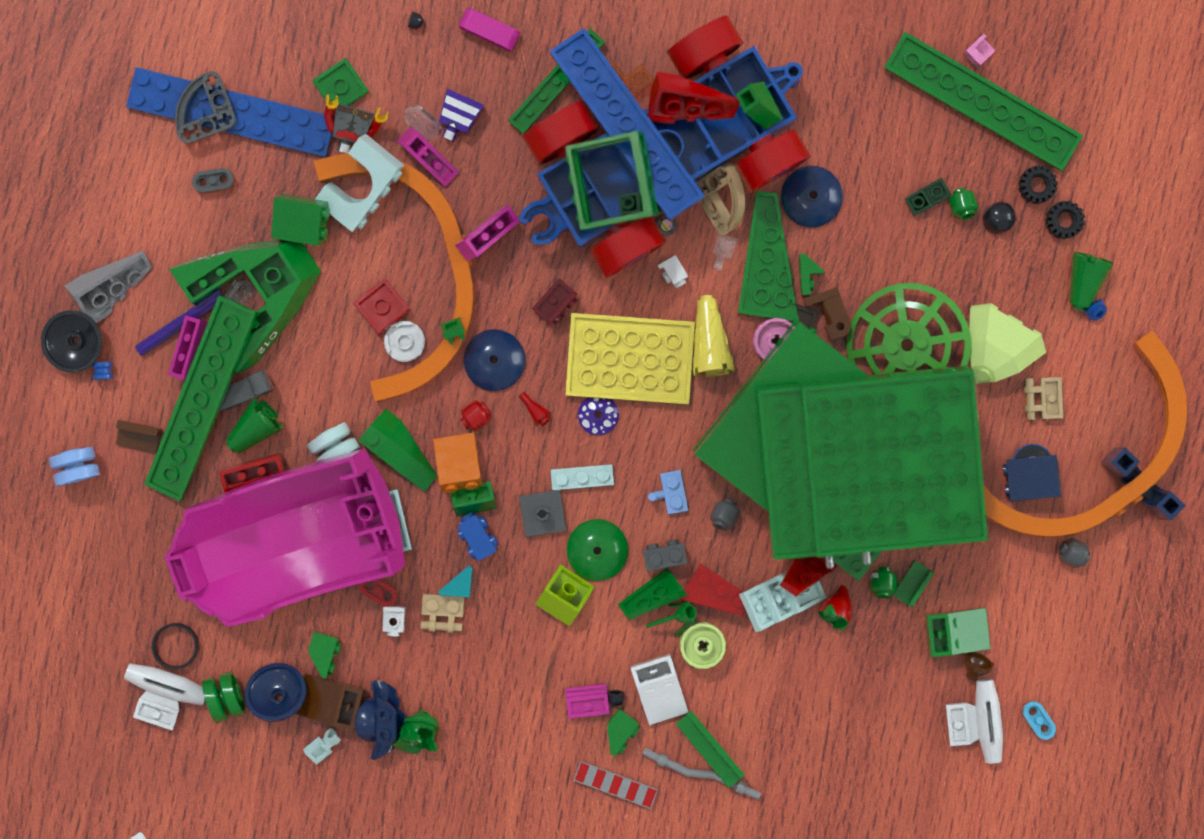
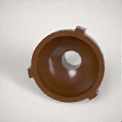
(977, 665)

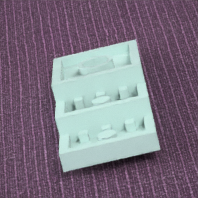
(771, 603)

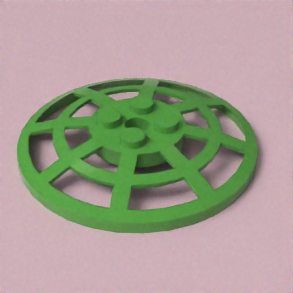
(908, 329)

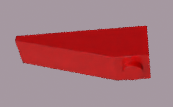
(681, 99)

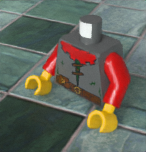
(350, 123)

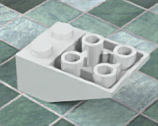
(659, 689)

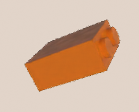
(457, 462)

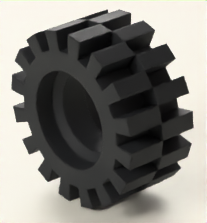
(1049, 179)
(1074, 211)

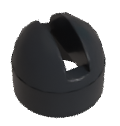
(415, 21)
(615, 697)

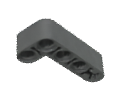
(247, 389)

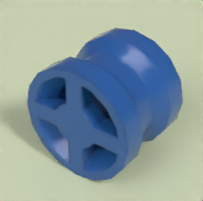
(102, 371)

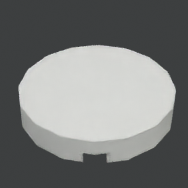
(404, 341)

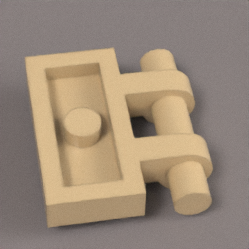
(1050, 398)
(442, 605)

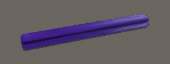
(176, 325)

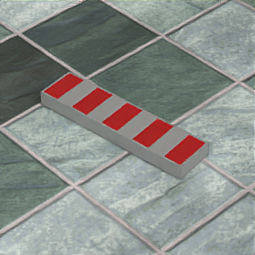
(615, 784)

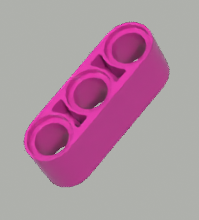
(489, 29)

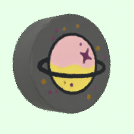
(666, 227)

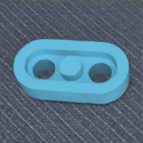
(1038, 719)

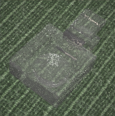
(723, 248)

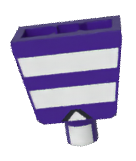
(458, 114)

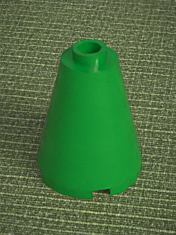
(1087, 278)
(254, 426)

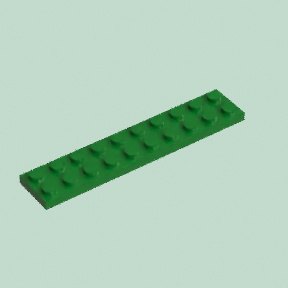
(983, 101)
(201, 398)

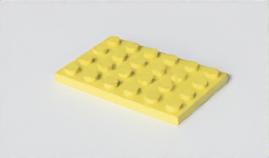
(630, 358)

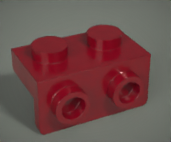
(555, 302)

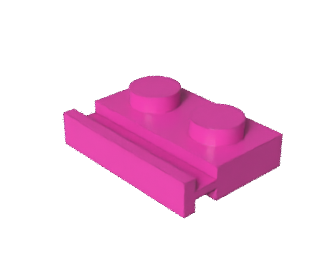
(587, 700)

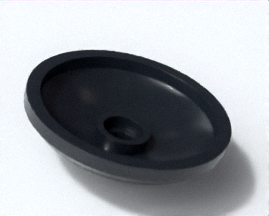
(59, 344)

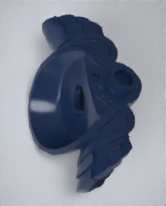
(380, 719)

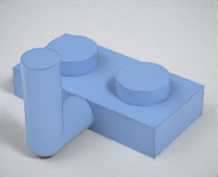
(672, 491)

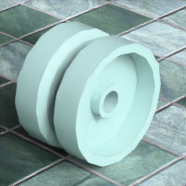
(331, 442)

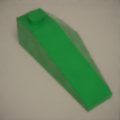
(394, 445)

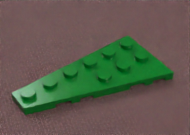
(767, 274)

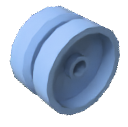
(74, 466)

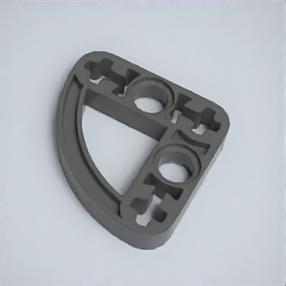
(219, 111)

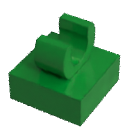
(452, 329)

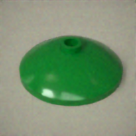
(597, 534)

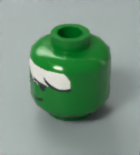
(883, 583)

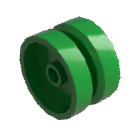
(223, 697)

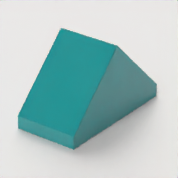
(460, 585)

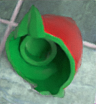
(837, 609)

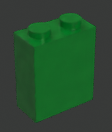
(300, 219)

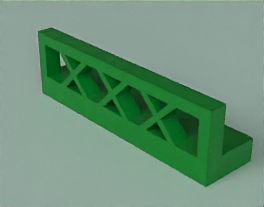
(710, 749)

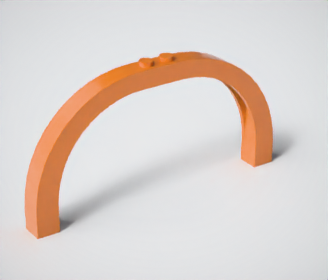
(416, 377)
(1175, 402)

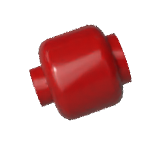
(475, 415)

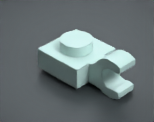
(320, 747)

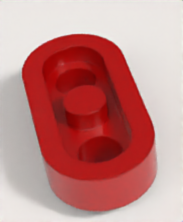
(378, 591)

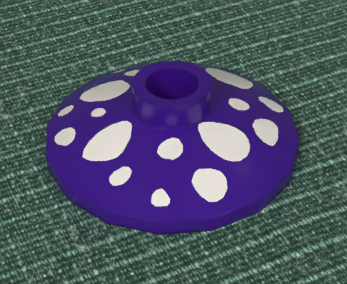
(592, 424)

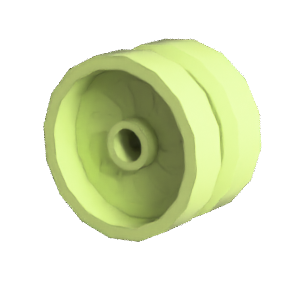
(706, 656)

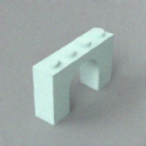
(383, 170)

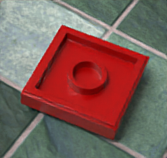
(381, 306)

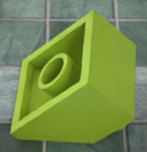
(565, 595)

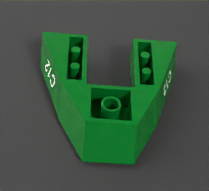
(278, 270)

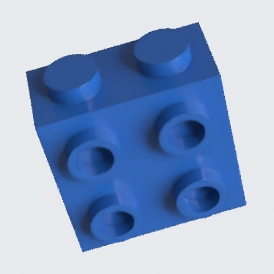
(475, 533)

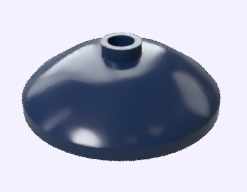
(810, 211)
(509, 364)
(268, 684)

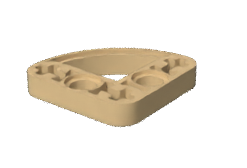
(733, 179)

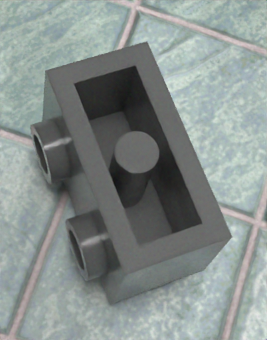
(664, 556)

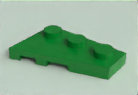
(652, 595)

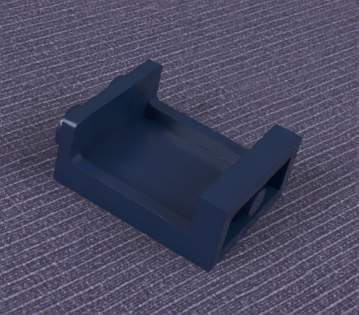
(1032, 478)

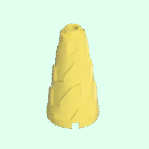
(710, 341)

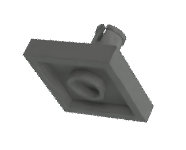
(542, 513)

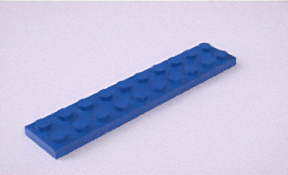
(621, 114)
(255, 117)

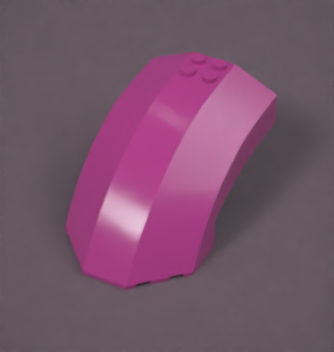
(287, 539)

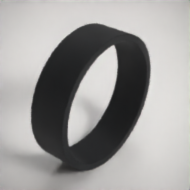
(159, 660)

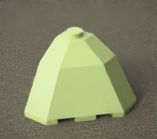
(1000, 344)

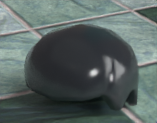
(999, 217)

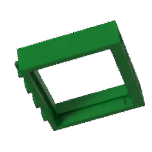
(644, 176)

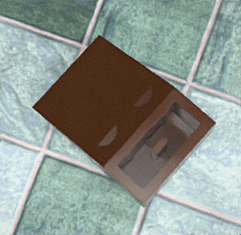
(331, 701)

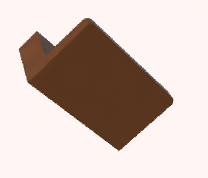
(138, 436)

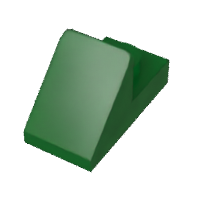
(806, 268)

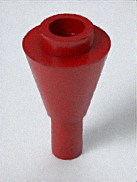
(538, 413)

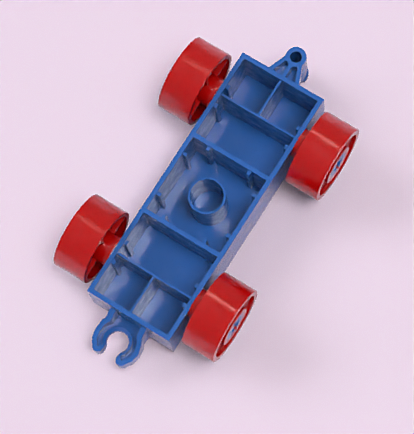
(697, 145)

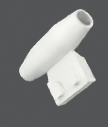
(162, 695)
(978, 721)

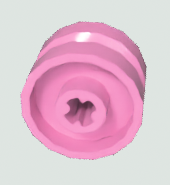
(765, 333)

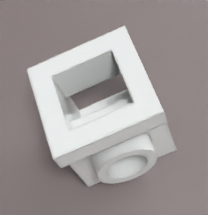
(673, 272)
(398, 613)

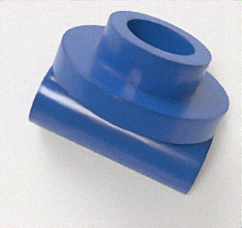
(1096, 310)

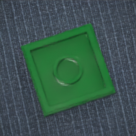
(341, 81)

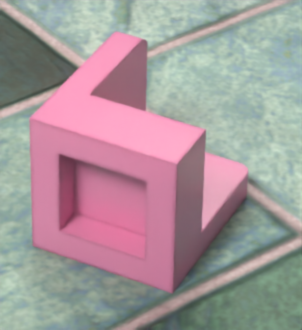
(979, 51)

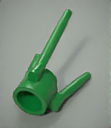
(685, 614)

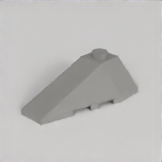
(102, 288)

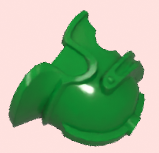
(418, 733)

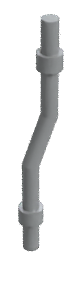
(663, 760)

